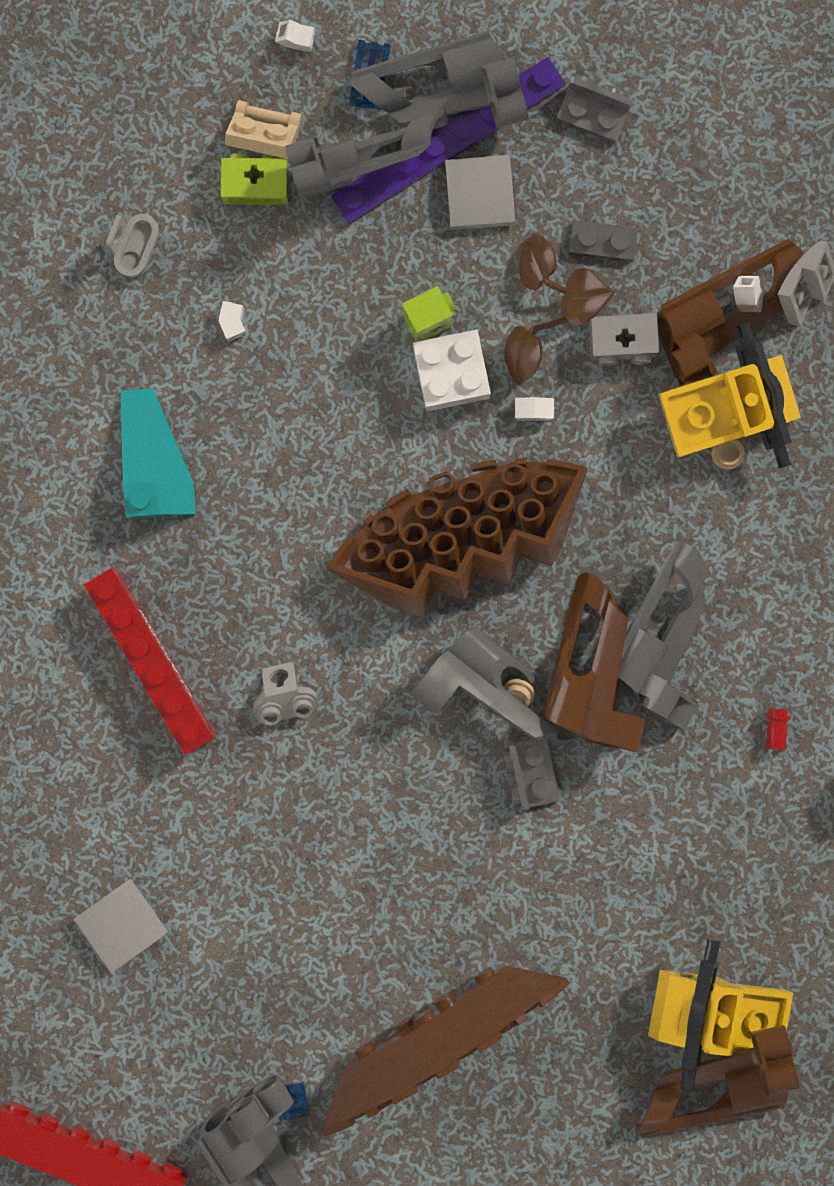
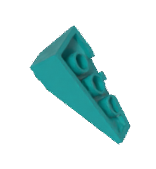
(153, 468)

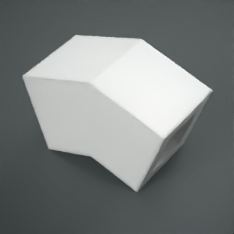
(295, 35)
(748, 294)
(231, 320)
(534, 409)

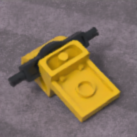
(735, 404)
(712, 1014)

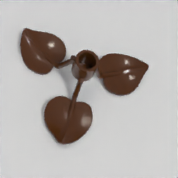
(582, 301)

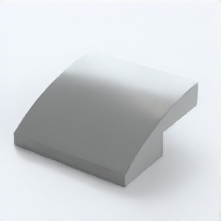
(480, 192)
(807, 280)
(120, 926)

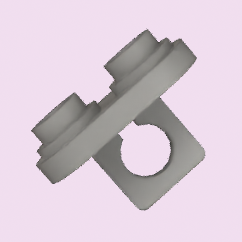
(133, 243)
(283, 701)

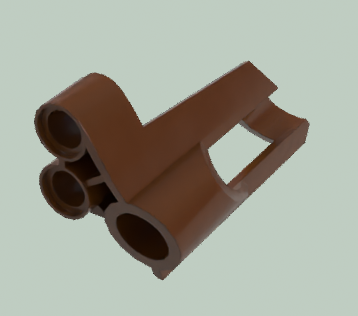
(695, 324)
(755, 1082)

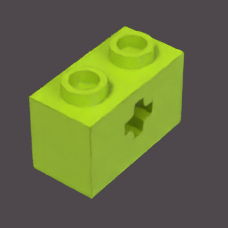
(271, 187)
(428, 313)

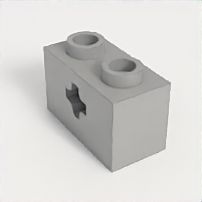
(638, 327)

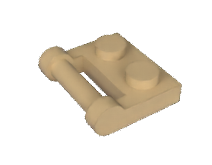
(261, 136)

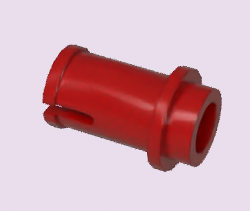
(777, 728)

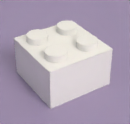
(451, 370)

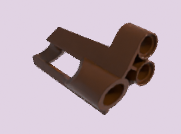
(586, 699)

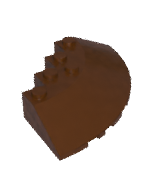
(461, 531)
(437, 1041)

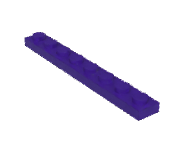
(446, 143)

